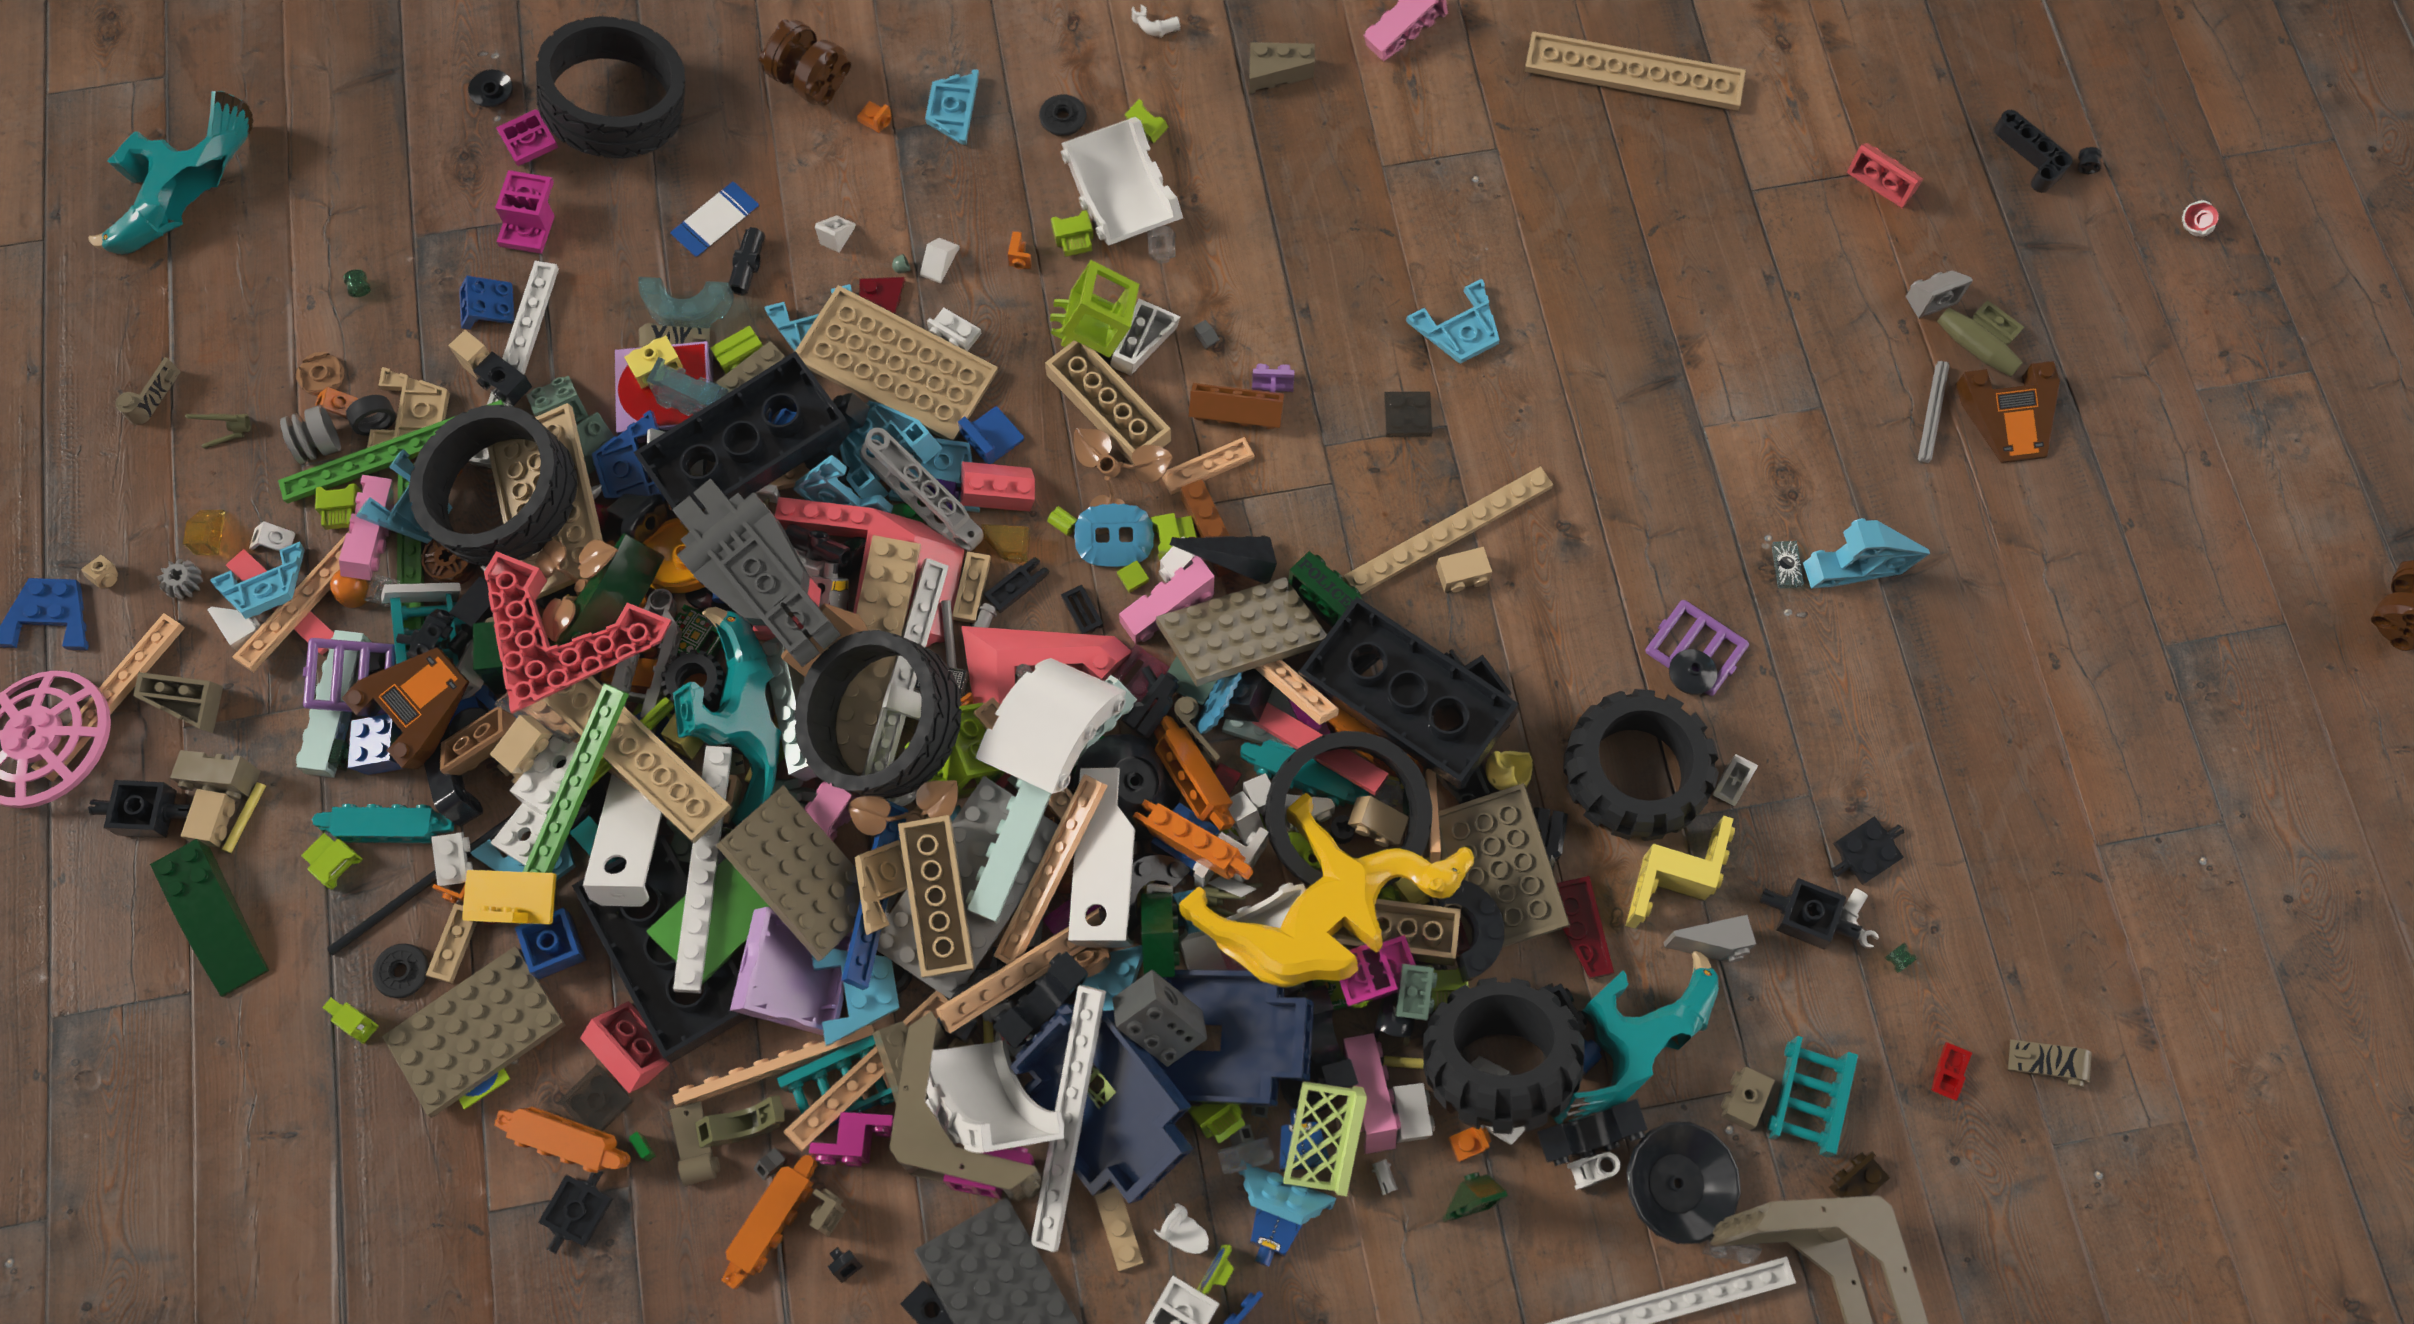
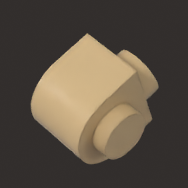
(103, 577)

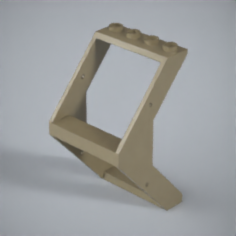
(921, 1141)
(1824, 1241)

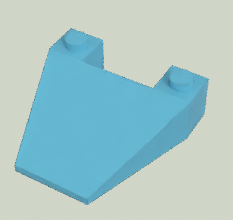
(903, 428)
(1869, 554)

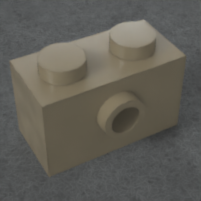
(1746, 1098)

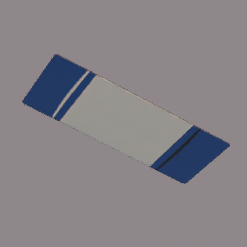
(714, 219)

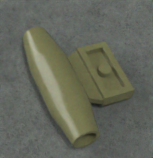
(1985, 335)

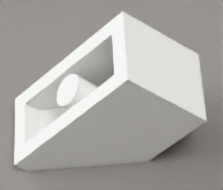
(1173, 561)
(234, 626)

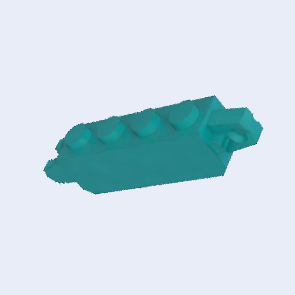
(1312, 777)
(383, 824)

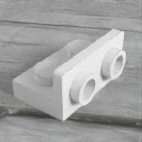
(954, 329)
(451, 858)

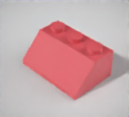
(1884, 175)
(997, 486)
(625, 1046)

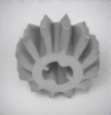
(180, 579)

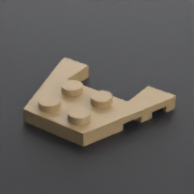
(419, 405)
(879, 877)

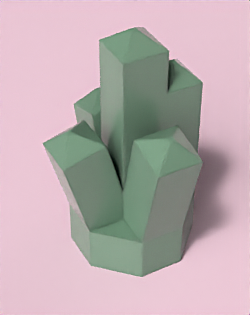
(794, 785)

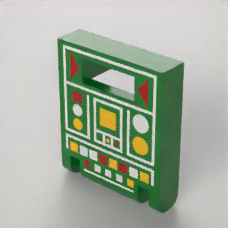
(696, 632)

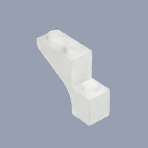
(1257, 792)

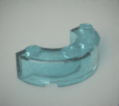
(695, 312)

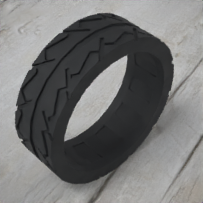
(619, 40)
(452, 449)
(821, 697)
(1393, 756)

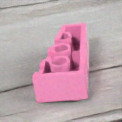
(1402, 24)
(365, 539)
(1184, 590)
(830, 808)
(1378, 1118)

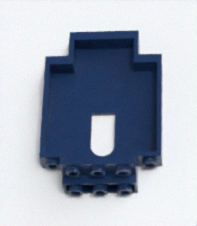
(1261, 1039)
(1134, 1132)

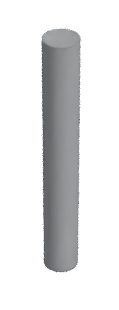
(948, 633)

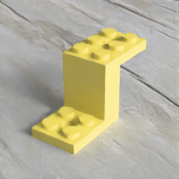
(1681, 872)

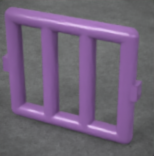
(1702, 619)
(339, 646)

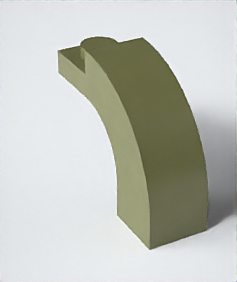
(740, 1125)

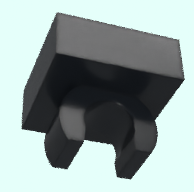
(844, 1264)

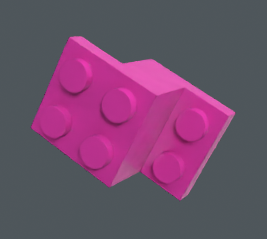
(527, 137)
(525, 211)
(1377, 972)
(853, 1139)
(1017, 1154)

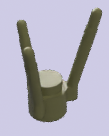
(236, 423)
(1216, 896)

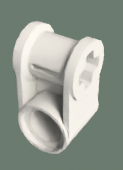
(1589, 1171)

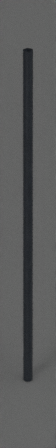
(405, 896)

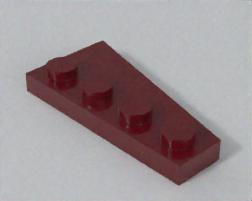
(882, 291)
(1585, 928)

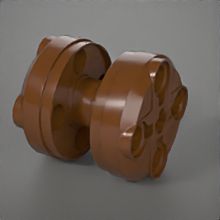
(798, 58)
(2396, 611)

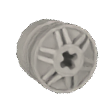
(305, 436)

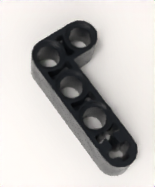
(2035, 147)
(450, 792)

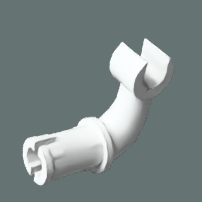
(1155, 28)
(1850, 914)

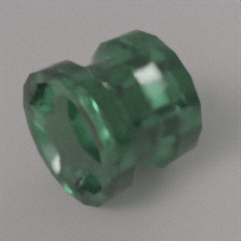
(356, 283)
(1901, 957)

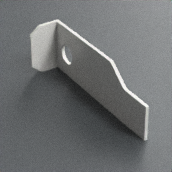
(626, 831)
(1103, 870)

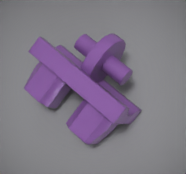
(1273, 379)

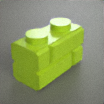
(735, 349)

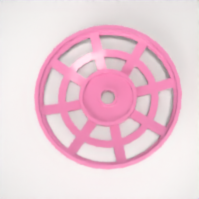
(48, 735)

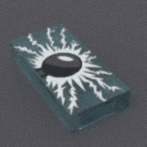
(1787, 564)

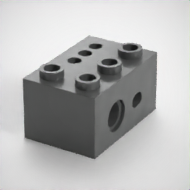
(1159, 1018)

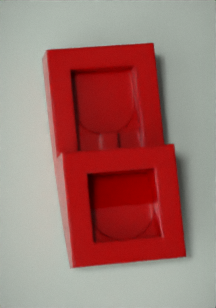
(1950, 1071)

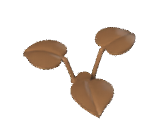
(1093, 451)
(592, 559)
(933, 800)

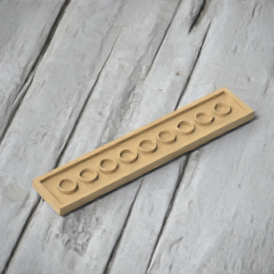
(1635, 70)
(881, 607)
(646, 763)

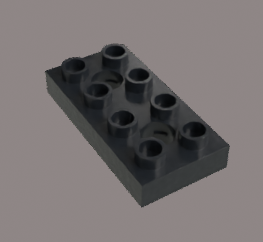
(742, 439)
(1408, 692)
(651, 972)

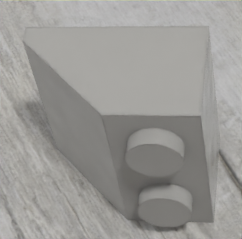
(1937, 292)

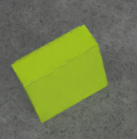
(1133, 576)

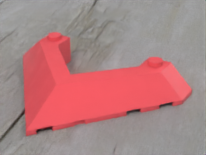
(997, 653)
(529, 662)

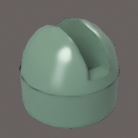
(900, 264)

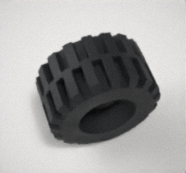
(692, 664)

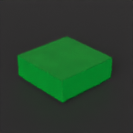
(642, 1146)

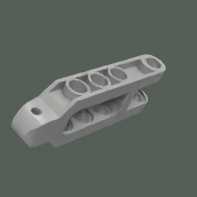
(893, 466)
(663, 604)

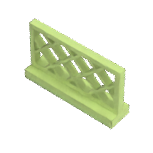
(1347, 1135)

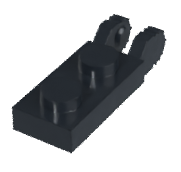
(1015, 585)

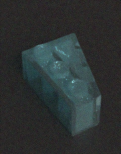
(681, 391)

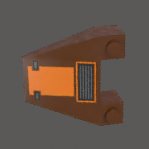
(2013, 419)
(419, 699)

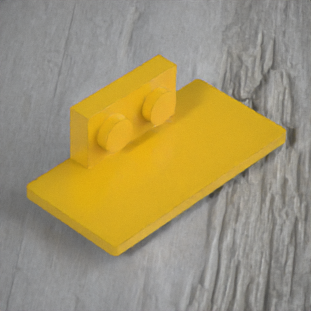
(509, 897)

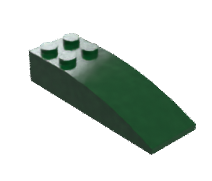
(619, 582)
(209, 916)

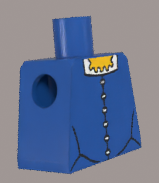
(1302, 1147)
(1272, 1236)

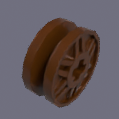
(444, 565)

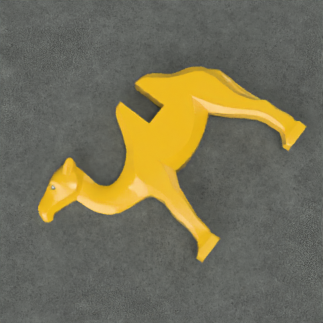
(1342, 897)

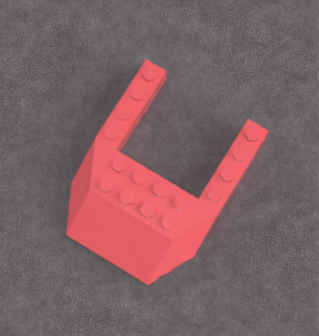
(866, 522)

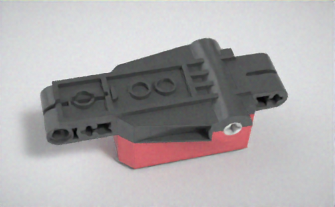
(753, 568)

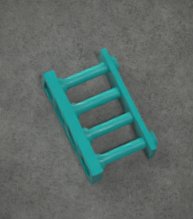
(401, 613)
(841, 1060)
(1838, 1090)

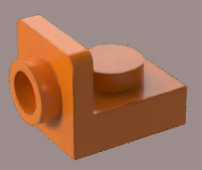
(875, 116)
(1016, 253)
(1470, 1143)

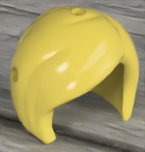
(1508, 769)

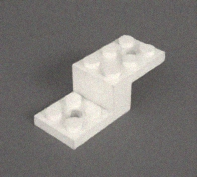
(536, 792)

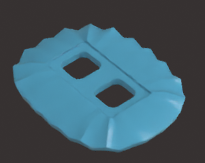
(1113, 552)
(1216, 703)

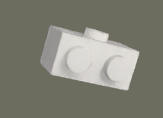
(1413, 1112)

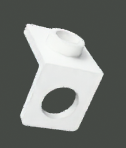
(271, 537)

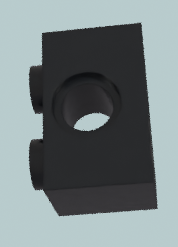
(494, 369)
(918, 1301)

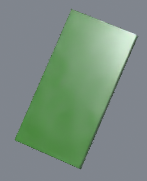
(729, 922)

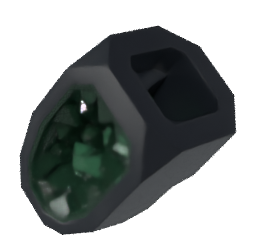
(857, 546)

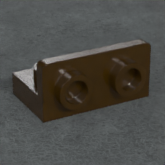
(1861, 1179)

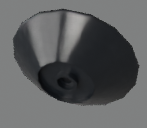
(1136, 762)
(1706, 1178)

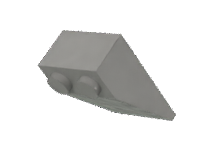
(1715, 940)

